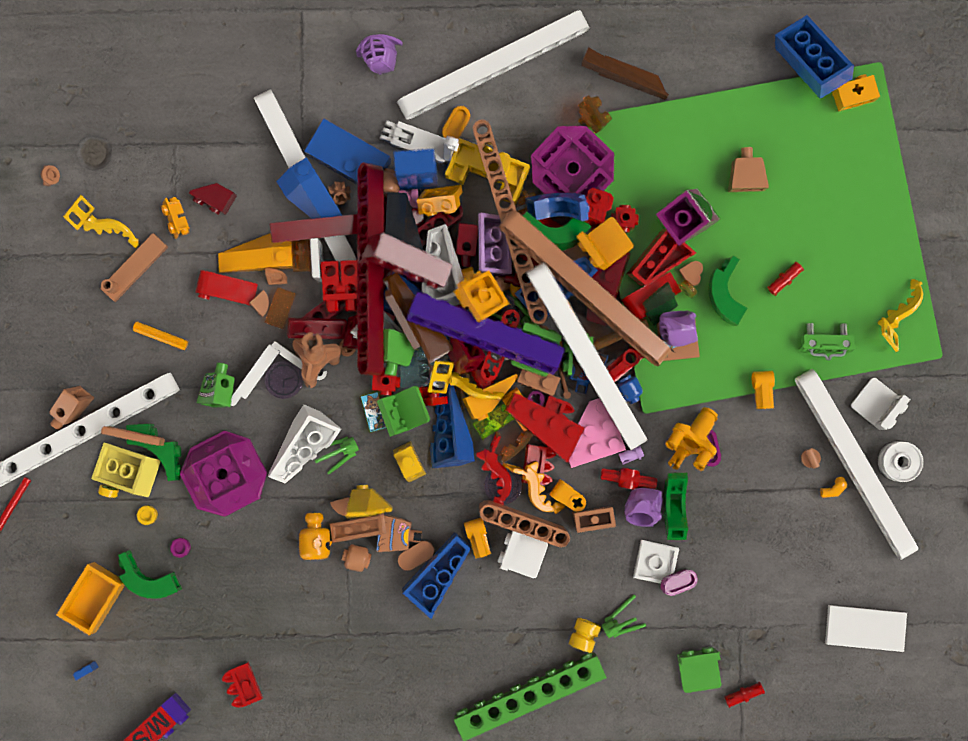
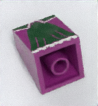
(688, 216)

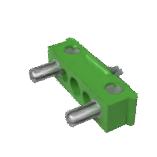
(827, 343)

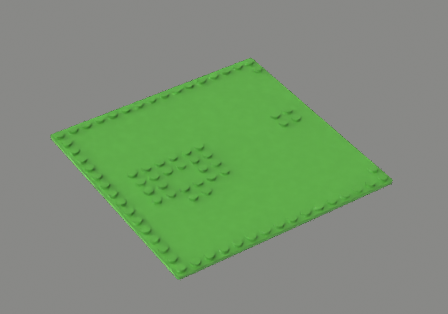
(830, 205)

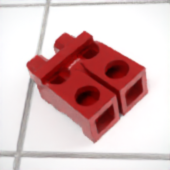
(339, 288)

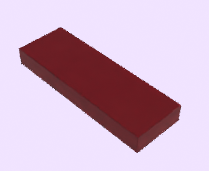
(324, 327)

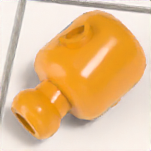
(314, 540)

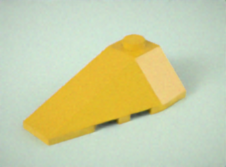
(366, 502)

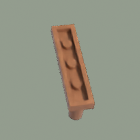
(133, 267)

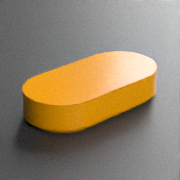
(456, 122)

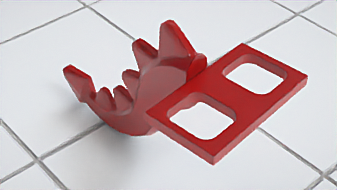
(498, 470)

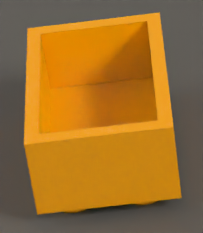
(91, 598)

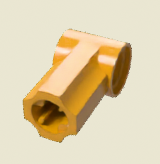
(763, 383)
(477, 534)

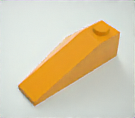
(257, 256)

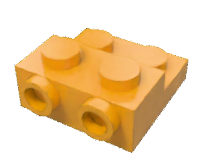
(439, 200)
(481, 295)

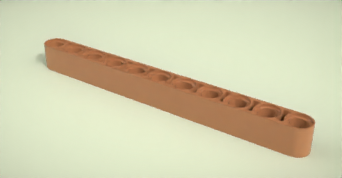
(505, 194)
(585, 288)

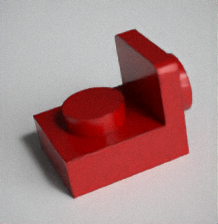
(432, 398)

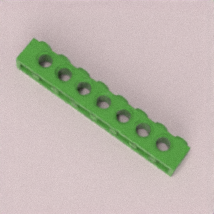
(541, 698)

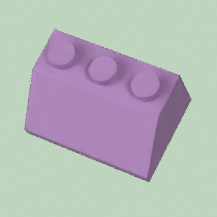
(493, 246)

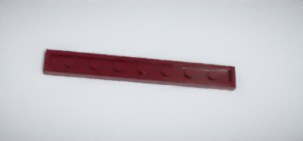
(323, 227)

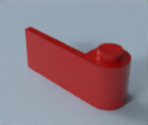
(225, 287)
(635, 300)

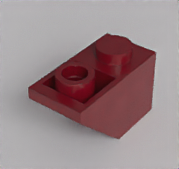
(215, 196)

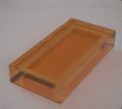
(280, 308)

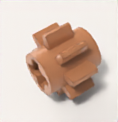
(339, 192)

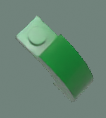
(561, 237)
(719, 295)
(675, 506)
(143, 585)

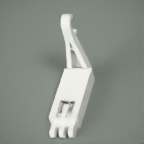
(419, 140)
(260, 368)

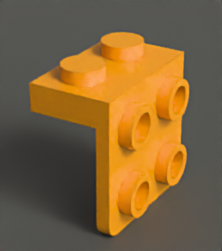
(605, 243)

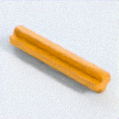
(160, 335)

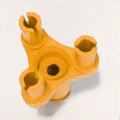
(693, 440)

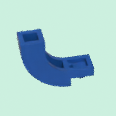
(558, 204)

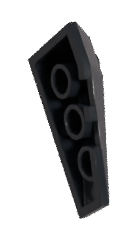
(400, 220)

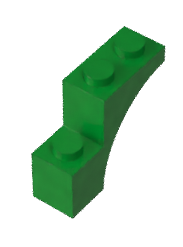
(168, 454)

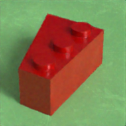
(659, 258)

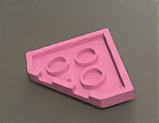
(599, 436)

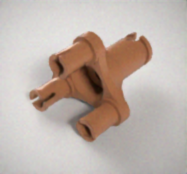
(315, 356)

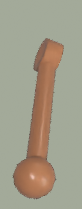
(567, 394)

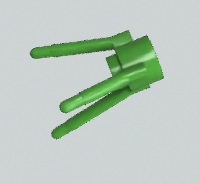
(526, 318)
(347, 447)
(613, 628)

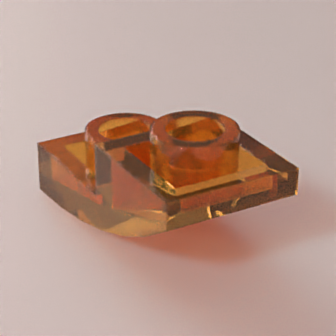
(510, 451)

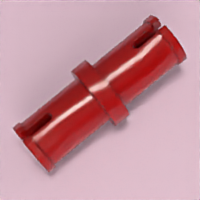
(785, 278)
(744, 694)

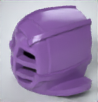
(380, 54)
(678, 328)
(644, 507)

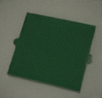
(660, 302)

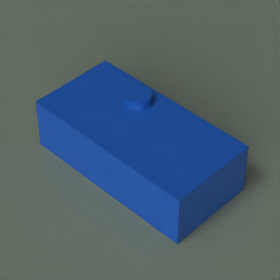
(813, 56)
(343, 151)
(416, 169)

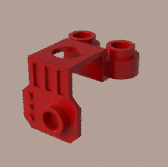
(599, 204)

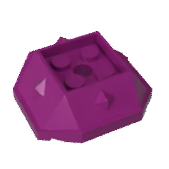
(570, 146)
(244, 473)

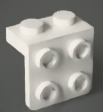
(879, 404)
(522, 554)

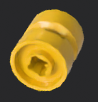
(584, 635)

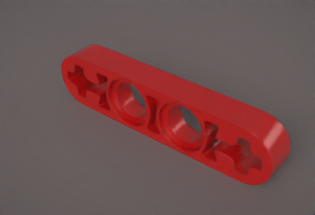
(496, 370)

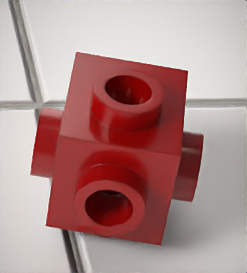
(626, 210)
(378, 383)

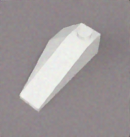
(441, 246)
(305, 438)

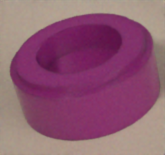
(180, 547)

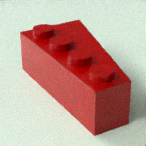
(549, 427)

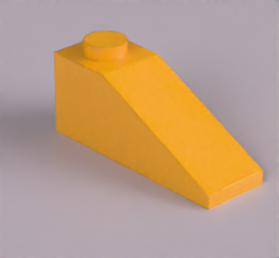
(479, 408)

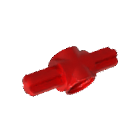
(628, 478)

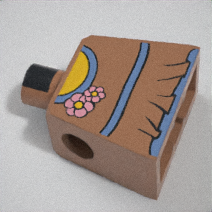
(398, 535)

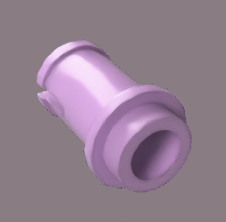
(631, 455)

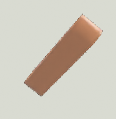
(530, 530)

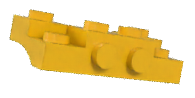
(469, 159)

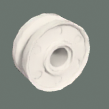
(911, 464)

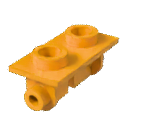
(172, 210)

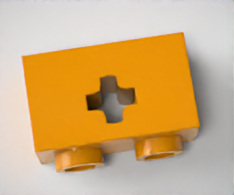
(866, 88)

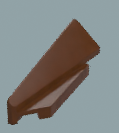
(624, 73)
(400, 300)

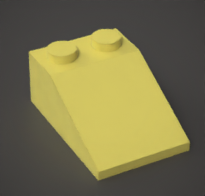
(126, 470)

